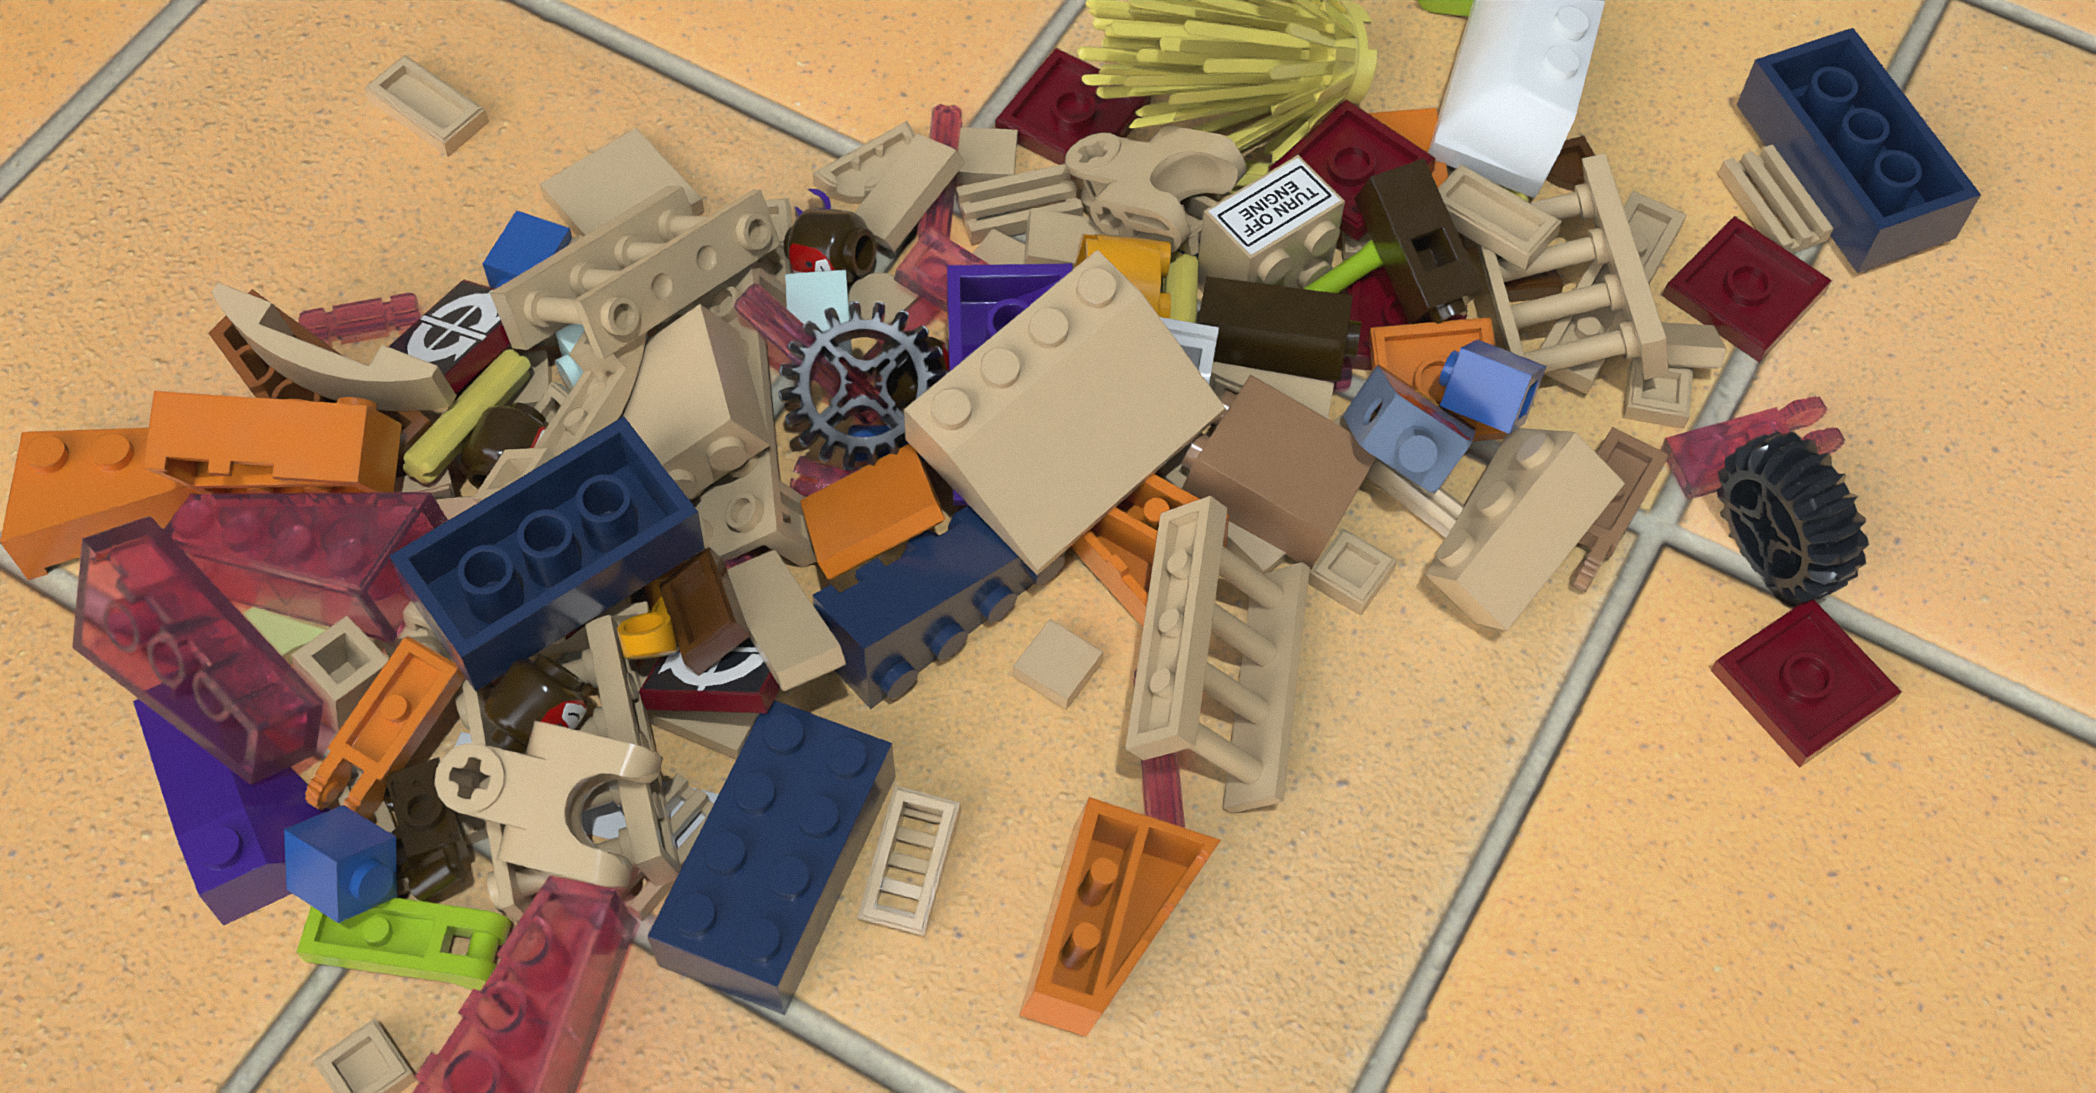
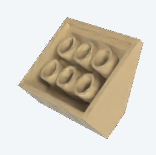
(1063, 412)

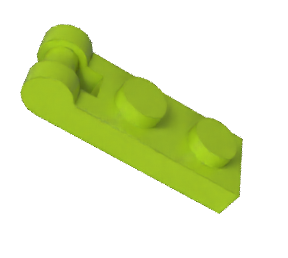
(408, 941)

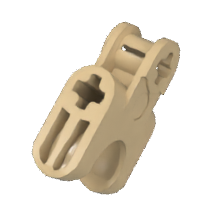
(1138, 185)
(544, 797)

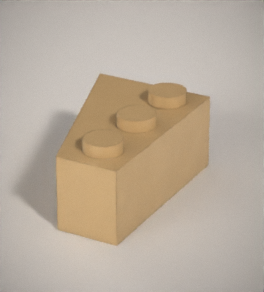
(1521, 523)

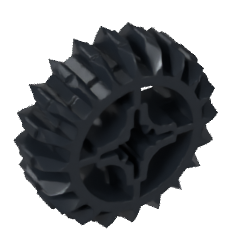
(827, 346)
(1792, 516)

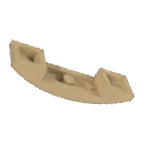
(391, 379)
(589, 407)

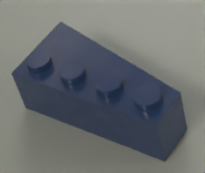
(923, 604)

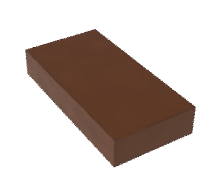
(704, 611)

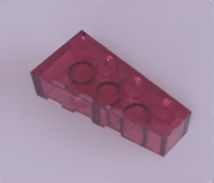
(308, 551)
(190, 652)
(542, 1001)

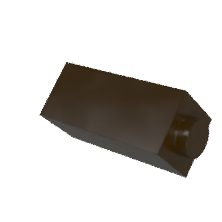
(1418, 244)
(1280, 327)

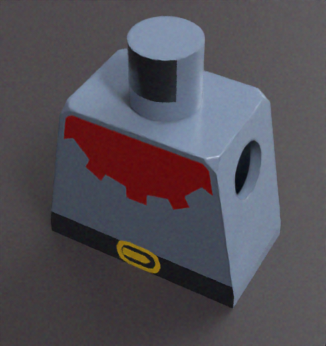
(1409, 430)

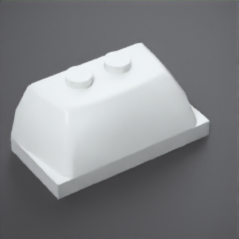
(1516, 88)

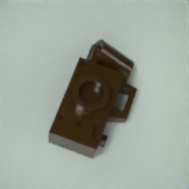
(425, 830)

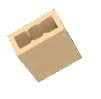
(697, 401)

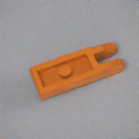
(386, 727)

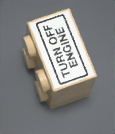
(1273, 230)

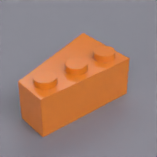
(271, 444)
(77, 487)
(1124, 542)
(1107, 907)

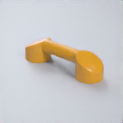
(652, 632)

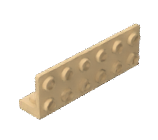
(750, 502)

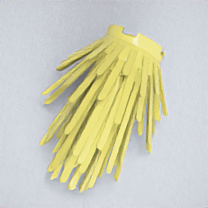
(1233, 58)

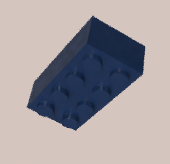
(1858, 149)
(549, 552)
(773, 856)

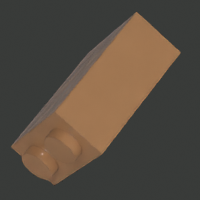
(1278, 469)

